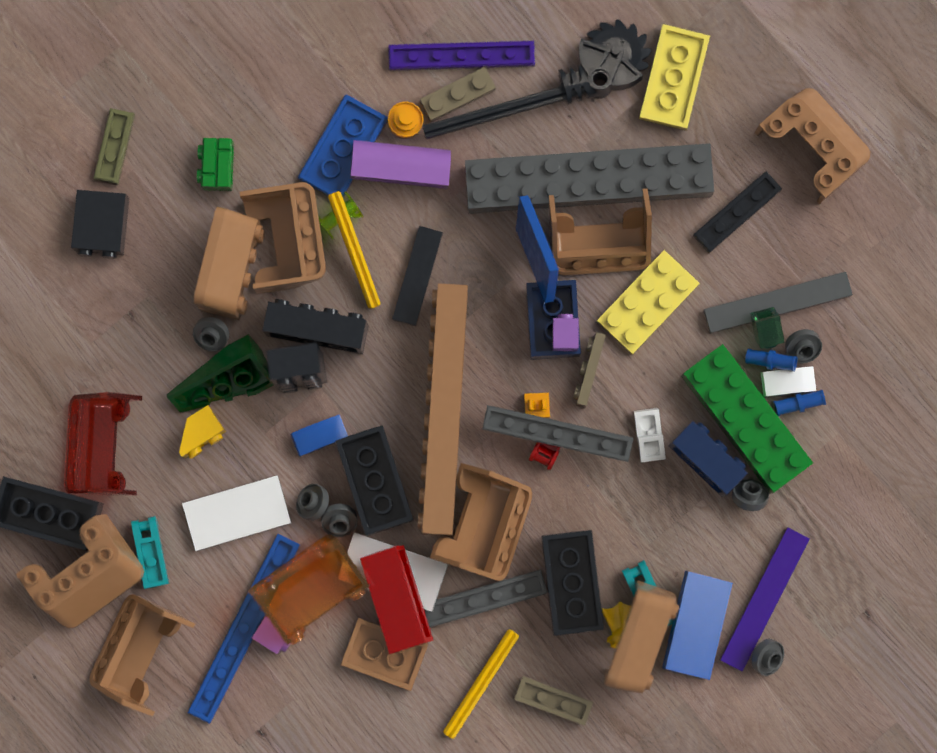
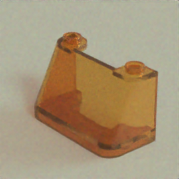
(308, 588)

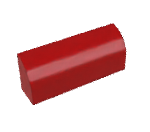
(396, 599)

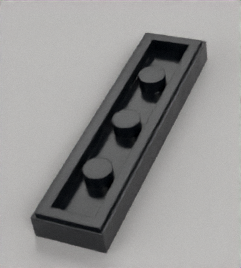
(737, 212)
(417, 276)

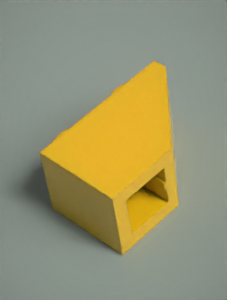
(200, 430)

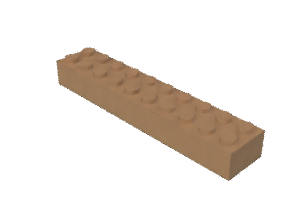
(445, 409)

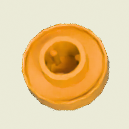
(405, 119)

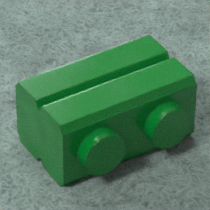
(217, 164)

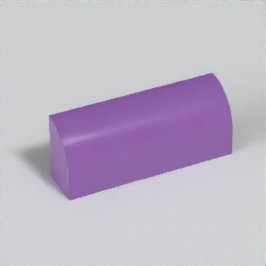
(400, 164)

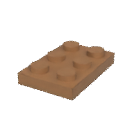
(370, 655)

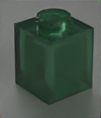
(767, 328)

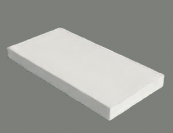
(236, 513)
(426, 571)

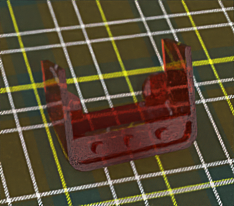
(93, 444)

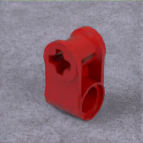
(546, 449)

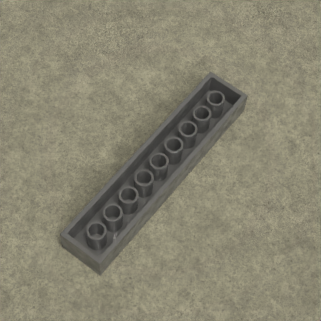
(590, 177)

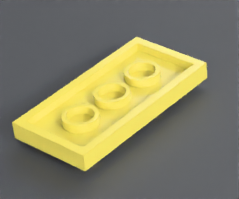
(674, 77)
(648, 302)

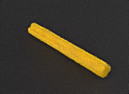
(354, 249)
(481, 684)

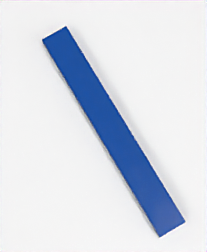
(238, 637)

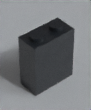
(100, 223)

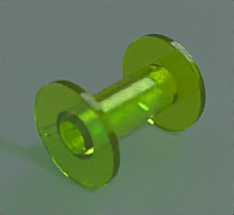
(329, 221)

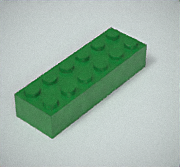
(746, 419)

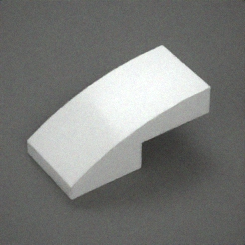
(788, 382)
(649, 435)

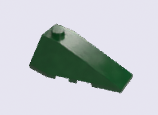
(230, 373)

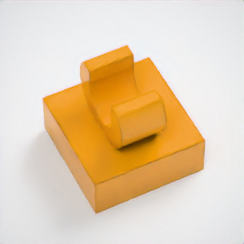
(537, 404)

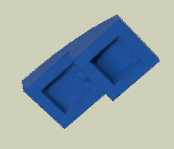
(318, 435)

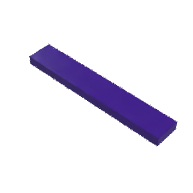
(461, 55)
(764, 599)

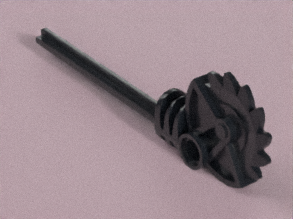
(611, 55)

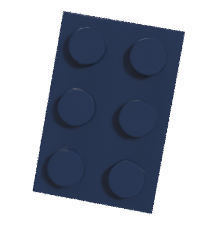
(541, 318)
(708, 458)

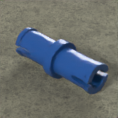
(771, 360)
(800, 402)

